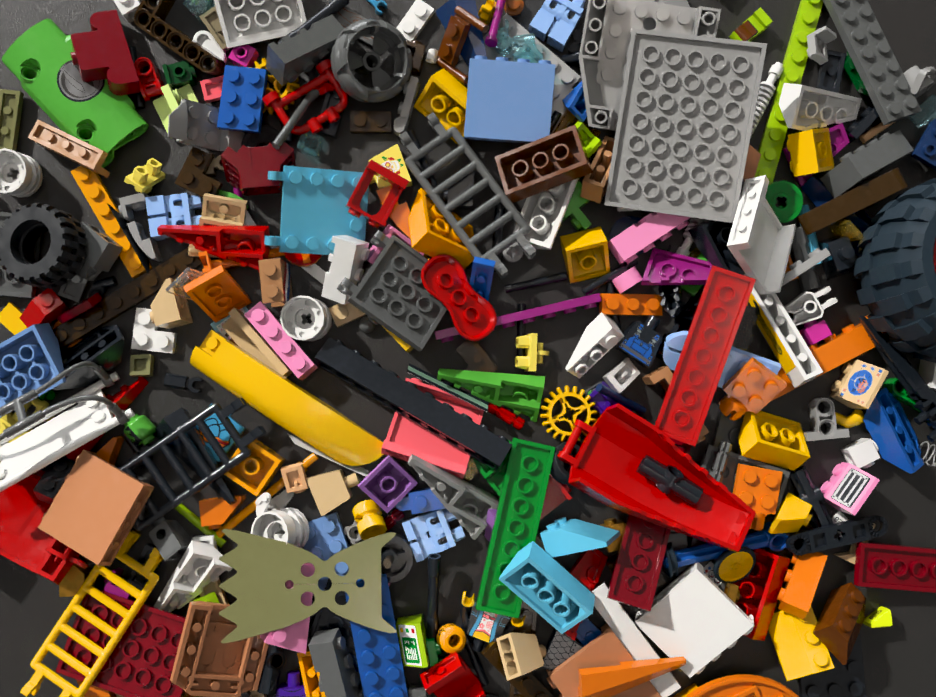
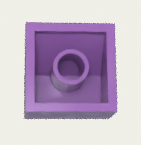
(388, 483)

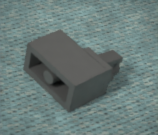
(100, 252)

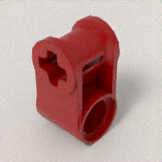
(149, 82)

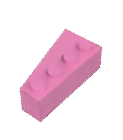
(644, 234)
(296, 635)

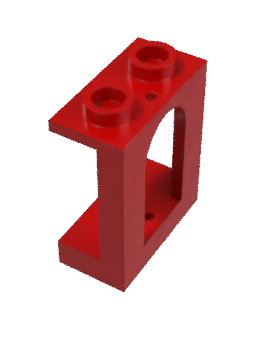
(381, 217)

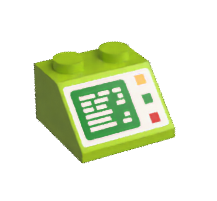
(412, 641)

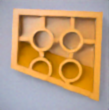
(433, 234)

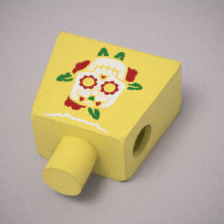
(392, 160)

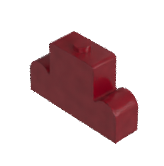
(105, 54)

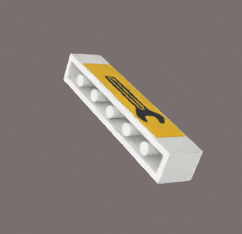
(784, 338)

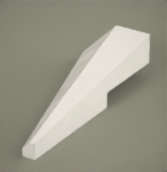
(194, 571)

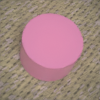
(627, 280)

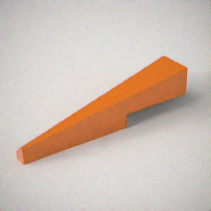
(615, 679)

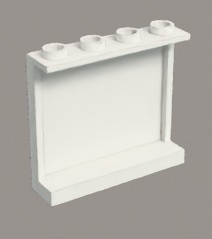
(759, 238)
(694, 620)

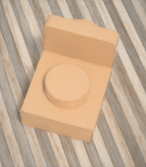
(294, 478)

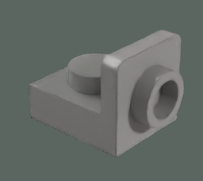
(135, 202)

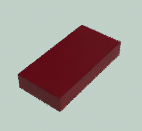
(79, 308)

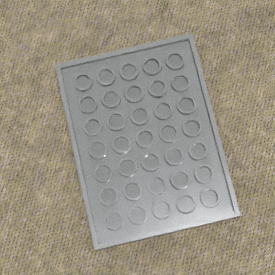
(684, 124)

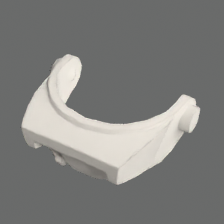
(279, 502)

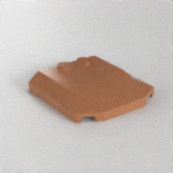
(212, 667)

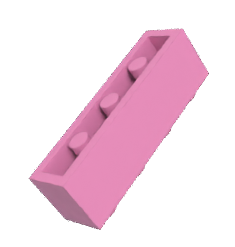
(281, 343)

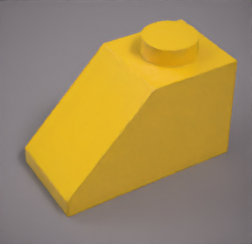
(791, 515)

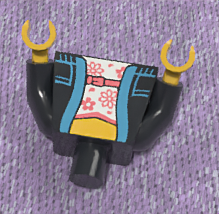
(485, 625)

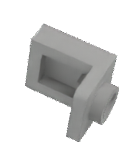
(817, 44)

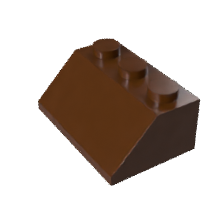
(841, 621)

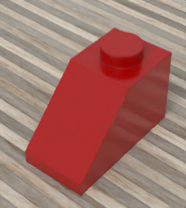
(43, 308)

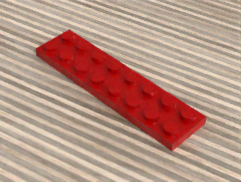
(704, 354)

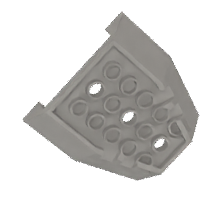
(607, 45)

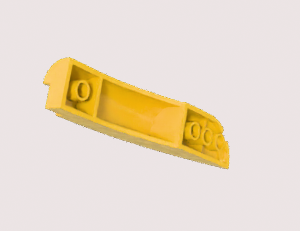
(285, 402)

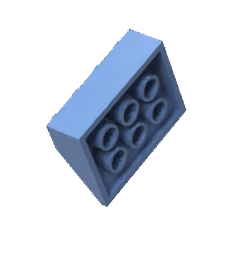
(29, 362)

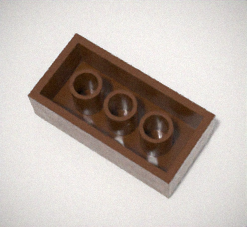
(543, 164)

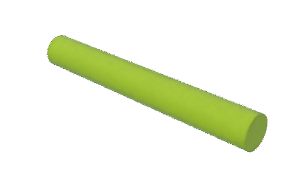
(196, 521)

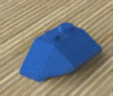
(893, 432)

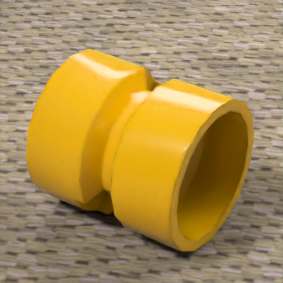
(369, 519)

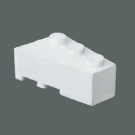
(346, 262)

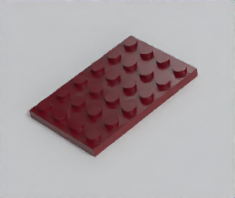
(141, 659)

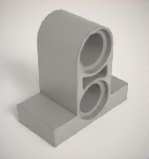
(818, 418)

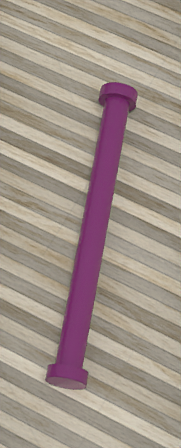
(491, 40)

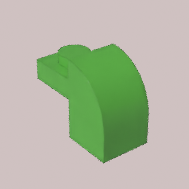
(573, 210)

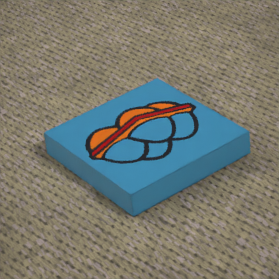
(220, 433)

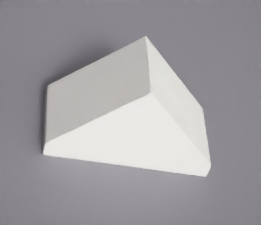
(621, 375)

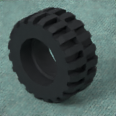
(19, 239)

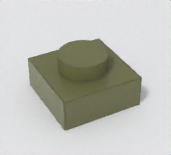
(141, 365)

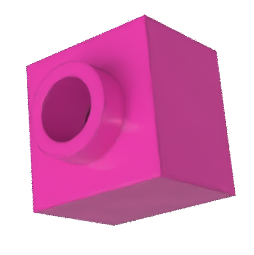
(247, 60)
(814, 331)

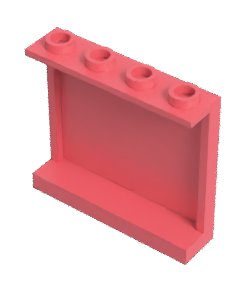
(409, 438)

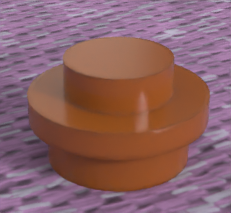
(513, 7)

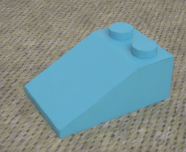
(575, 536)

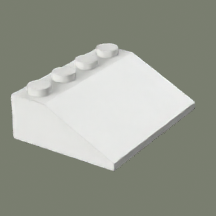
(258, 20)

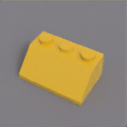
(446, 99)
(773, 440)
(797, 646)

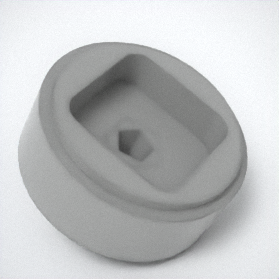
(513, 253)

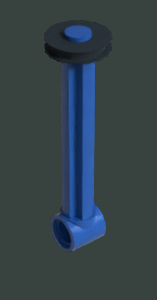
(708, 551)

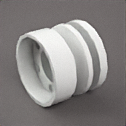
(19, 174)
(294, 318)
(282, 525)

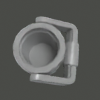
(920, 79)

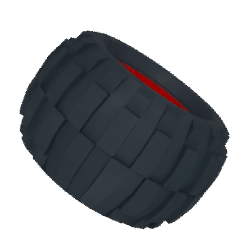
(901, 271)

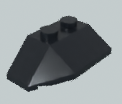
(101, 347)

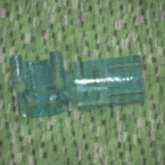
(506, 44)

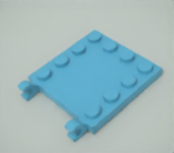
(316, 209)

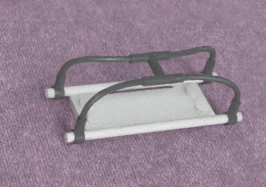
(61, 434)

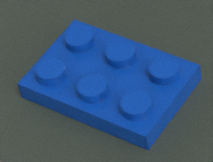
(242, 98)

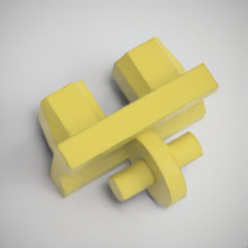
(146, 176)
(533, 352)

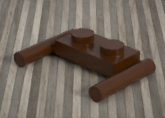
(454, 40)

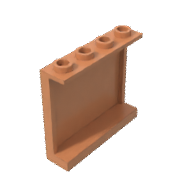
(95, 508)
(600, 652)

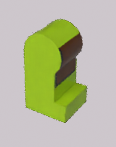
(752, 26)

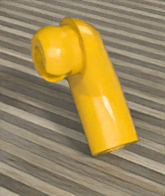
(851, 420)

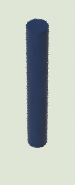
(620, 399)

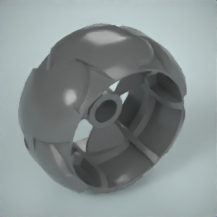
(385, 38)

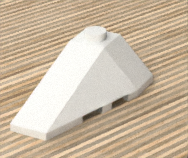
(813, 107)

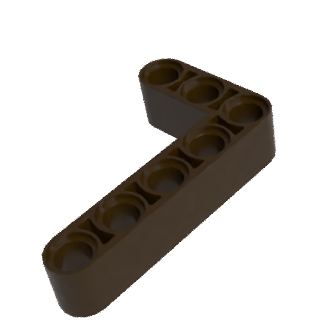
(172, 36)
(852, 201)

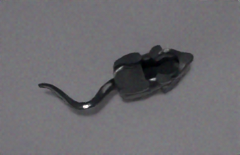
(672, 298)

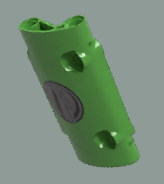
(73, 105)

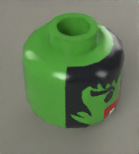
(140, 430)

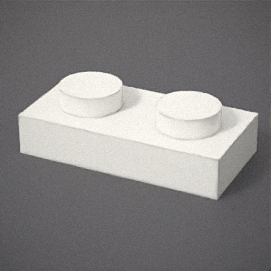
(415, 20)

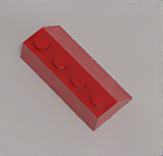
(761, 590)

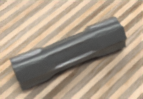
(800, 249)

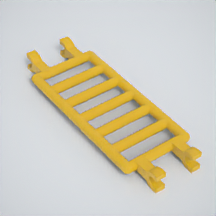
(90, 674)

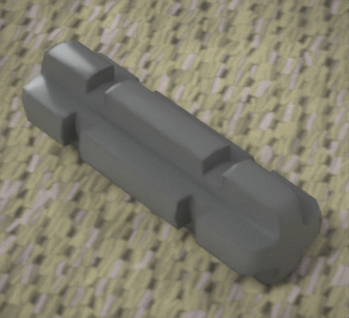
(721, 460)

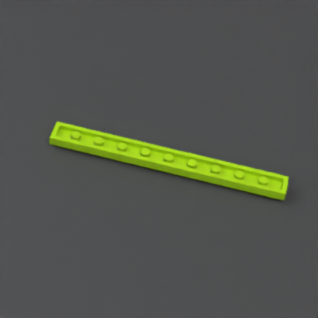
(793, 70)

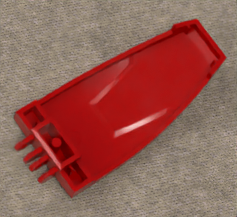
(23, 540)

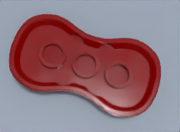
(447, 282)

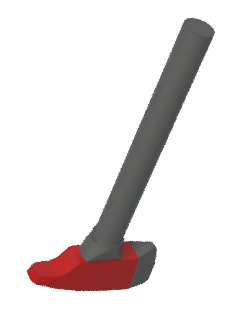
(310, 97)

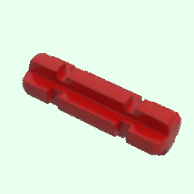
(506, 416)

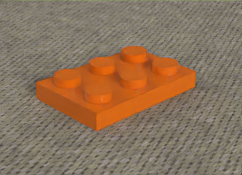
(217, 293)

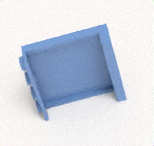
(509, 100)

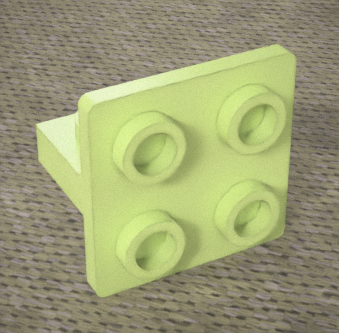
(171, 100)

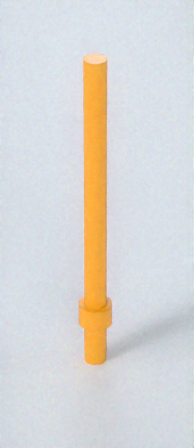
(272, 490)

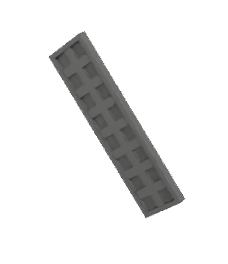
(873, 59)

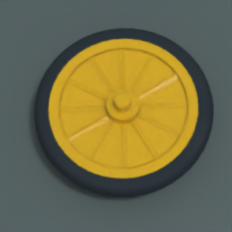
(734, 566)

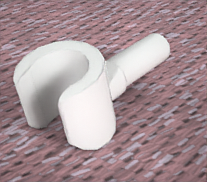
(432, 56)

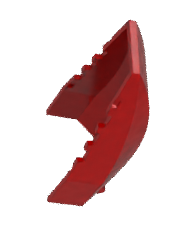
(608, 473)

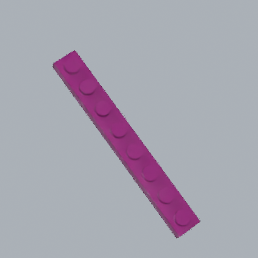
(530, 314)

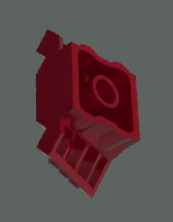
(250, 168)

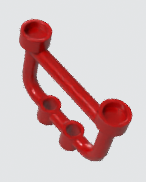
(314, 124)

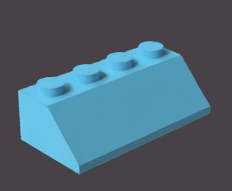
(548, 588)

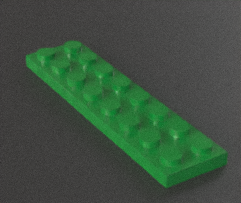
(514, 522)

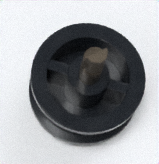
(396, 558)

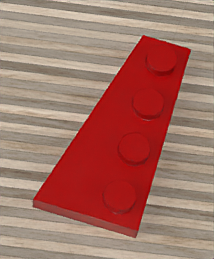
(587, 572)

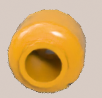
(451, 638)

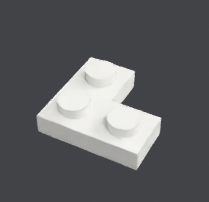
(148, 338)

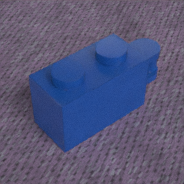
(420, 501)

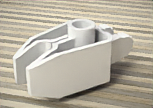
(807, 307)

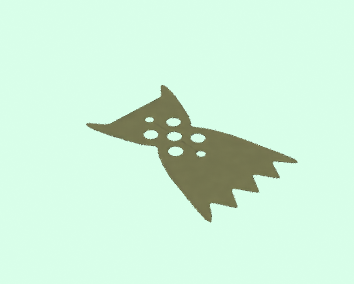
(268, 605)

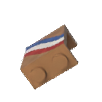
(275, 282)

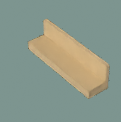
(251, 341)

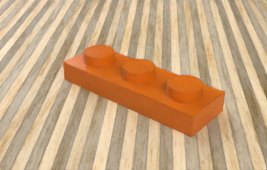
(630, 304)

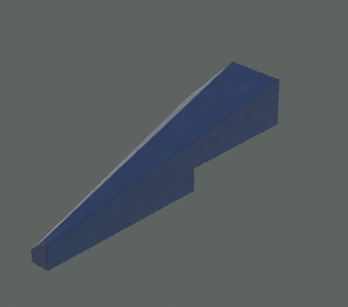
(474, 41)

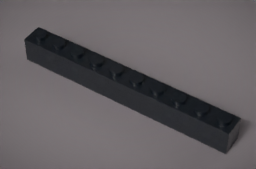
(413, 404)

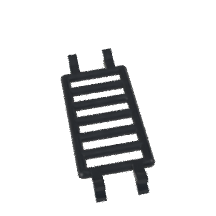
(210, 476)

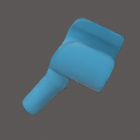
(378, 3)

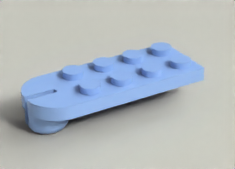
(736, 359)

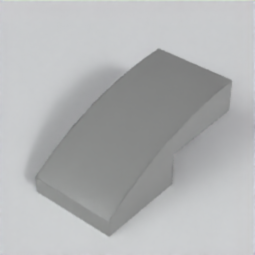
(147, 245)

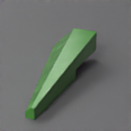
(514, 391)

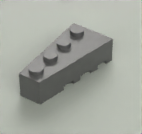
(303, 50)
(866, 162)
(334, 664)

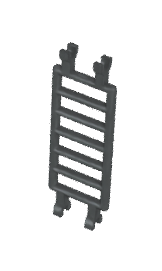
(457, 226)

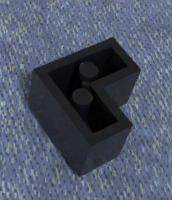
(52, 479)

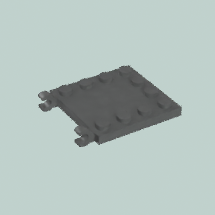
(395, 293)

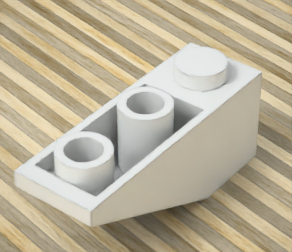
(595, 342)

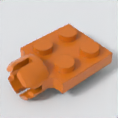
(750, 390)
(759, 490)

